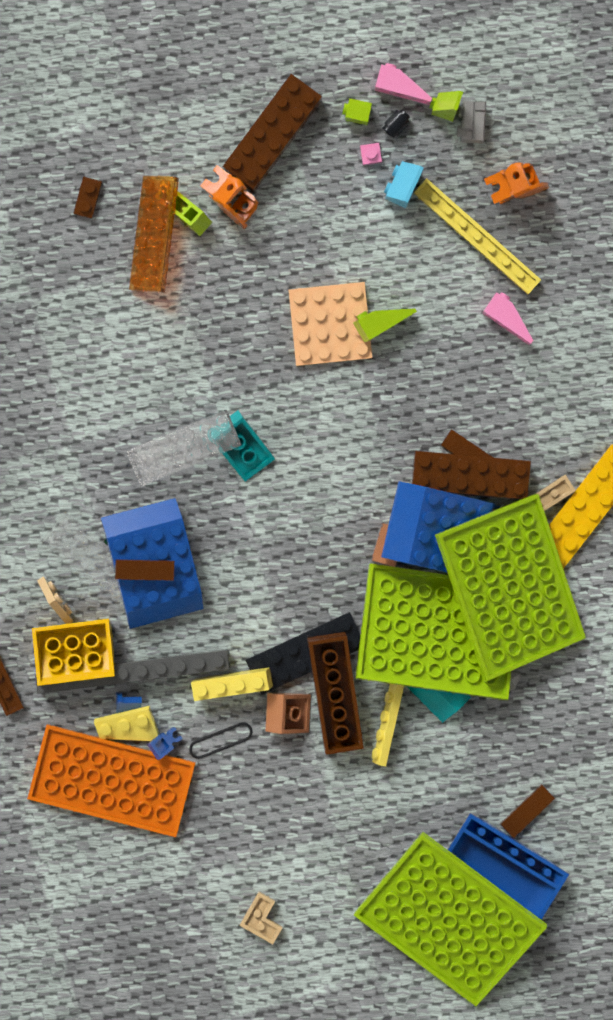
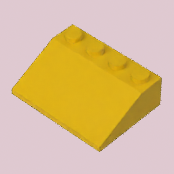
(73, 652)

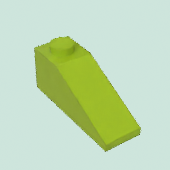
(446, 104)
(191, 215)
(376, 322)

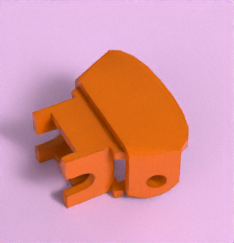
(515, 188)
(225, 190)

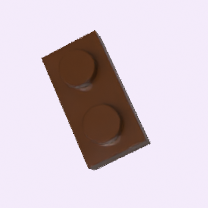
(87, 197)

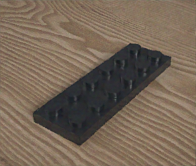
(292, 657)

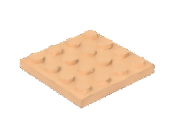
(325, 326)

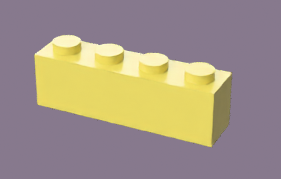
(232, 684)

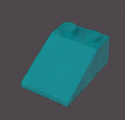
(252, 453)

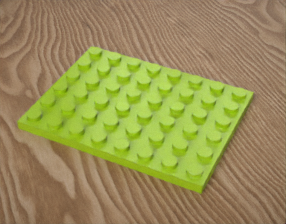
(510, 586)
(419, 636)
(450, 919)

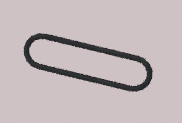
(222, 748)

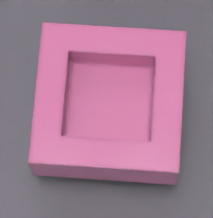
(370, 154)

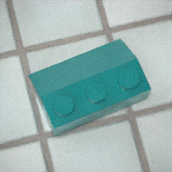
(440, 703)

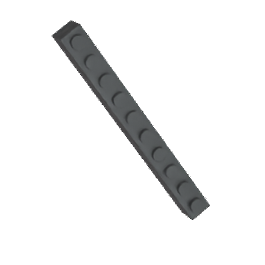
(151, 669)

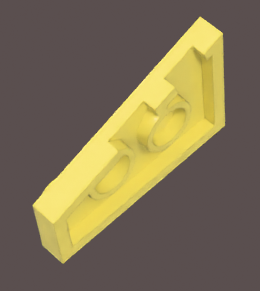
(128, 725)

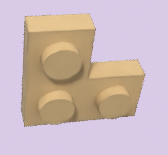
(55, 600)
(257, 921)

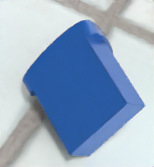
(127, 703)

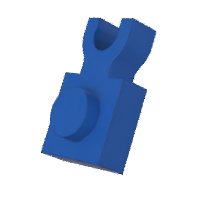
(162, 743)

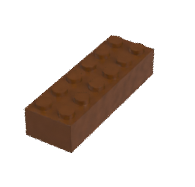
(272, 132)
(471, 474)
(335, 693)

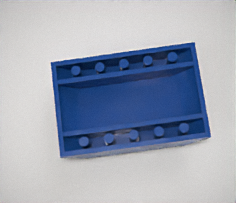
(421, 514)
(154, 534)
(509, 864)

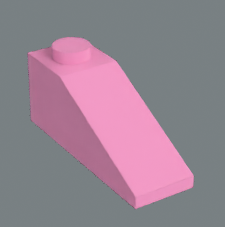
(396, 83)
(506, 315)

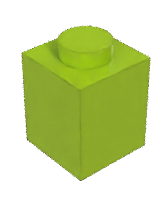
(357, 111)

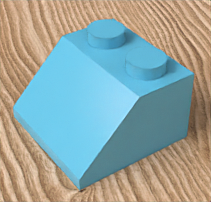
(404, 183)

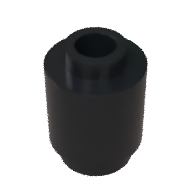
(396, 123)

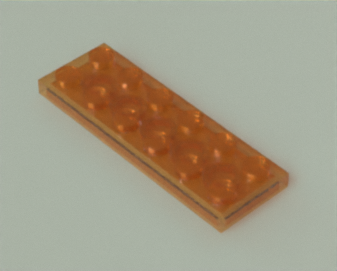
(154, 233)

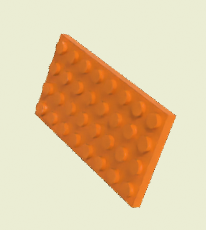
(111, 780)

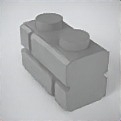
(472, 122)

